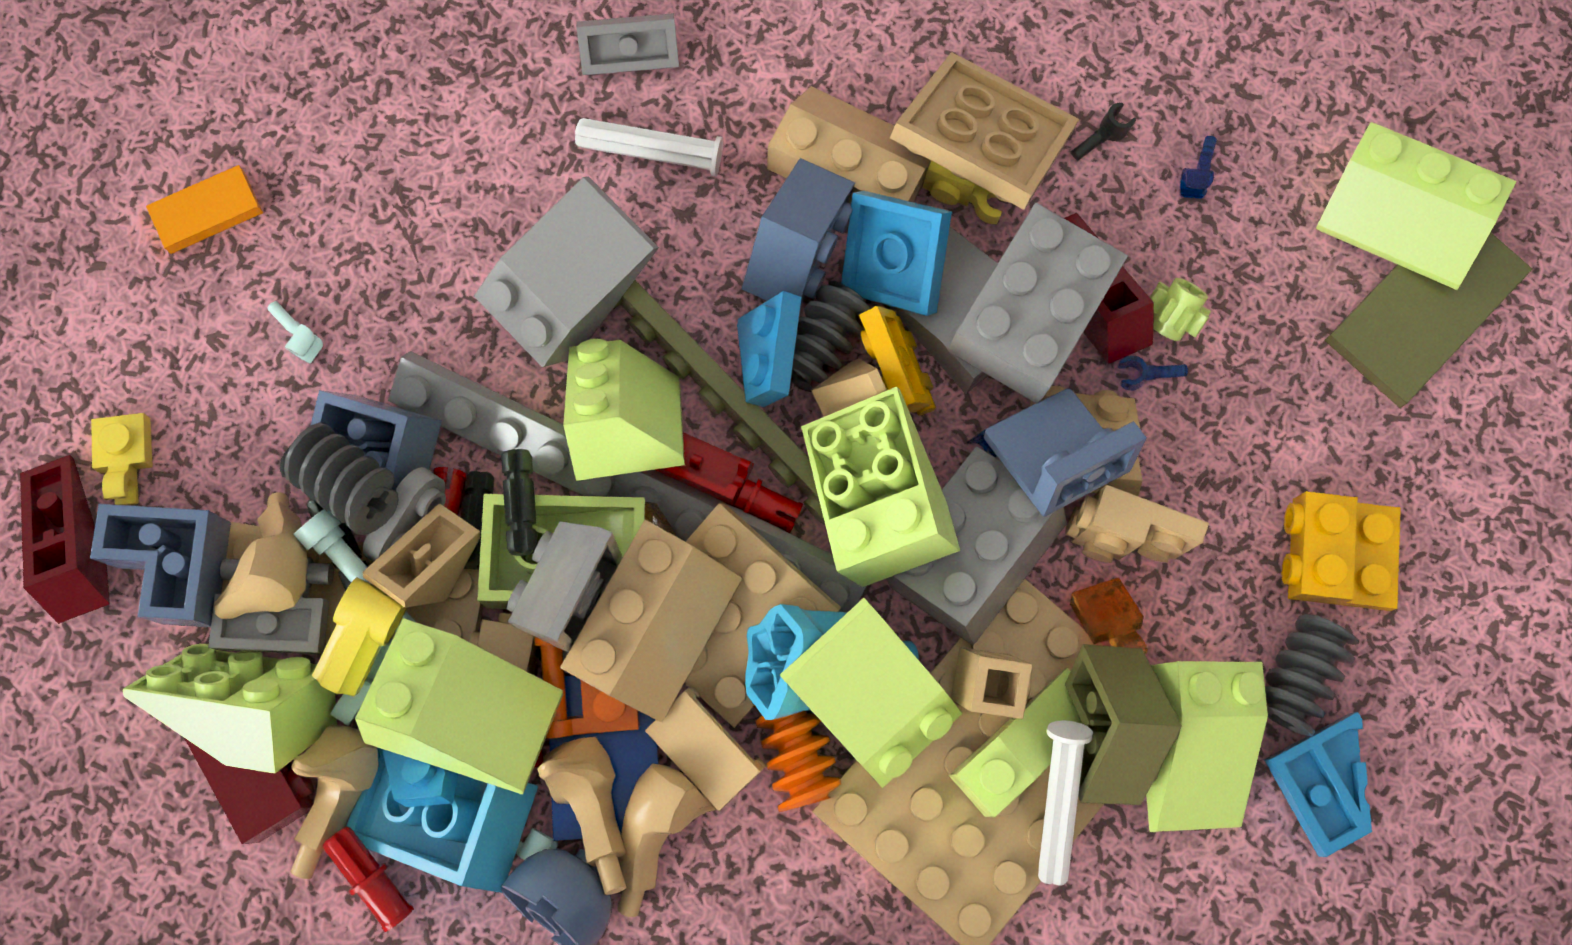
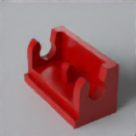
(711, 470)

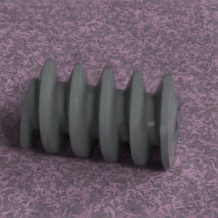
(824, 331)
(340, 478)
(1304, 671)

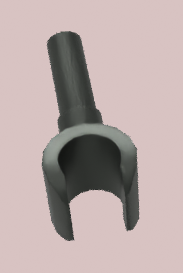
(1109, 130)

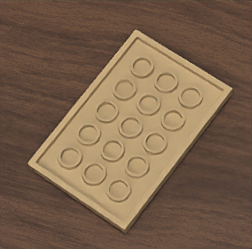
(921, 826)

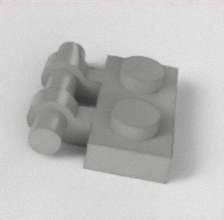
(288, 631)

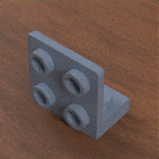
(1062, 451)

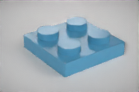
(896, 251)

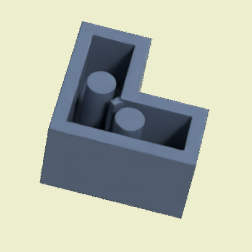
(799, 233)
(385, 432)
(178, 555)

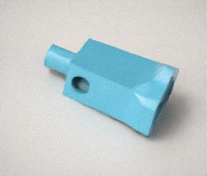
(774, 646)

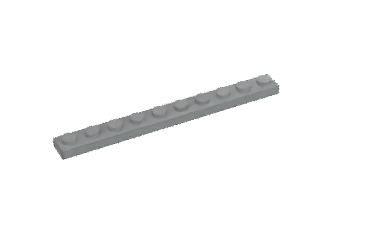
(508, 425)

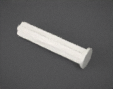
(650, 144)
(1062, 799)

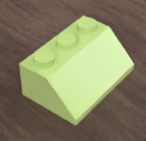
(1415, 205)
(620, 411)

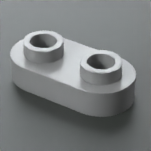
(417, 497)

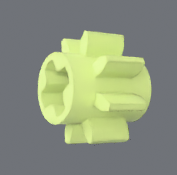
(1179, 309)

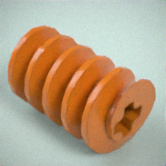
(798, 759)

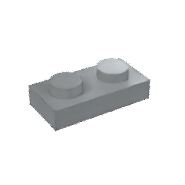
(627, 44)

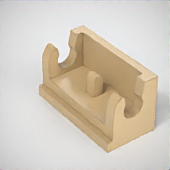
(704, 750)

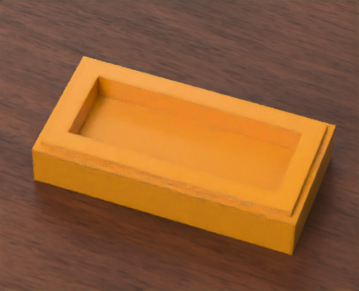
(204, 209)

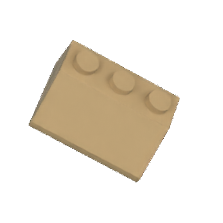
(847, 144)
(652, 621)

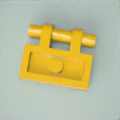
(894, 350)

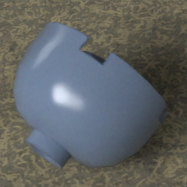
(561, 896)

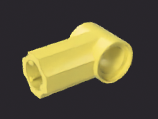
(364, 624)

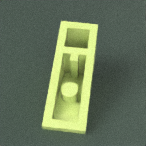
(1016, 751)

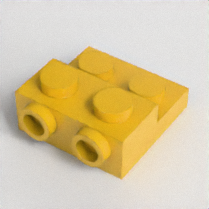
(1342, 551)

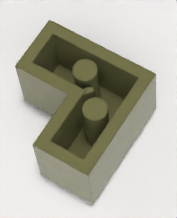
(1129, 721)

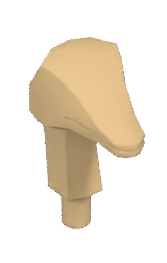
(271, 568)
(343, 771)
(584, 777)
(658, 806)

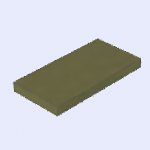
(1417, 324)

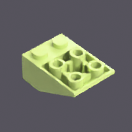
(878, 490)
(238, 704)

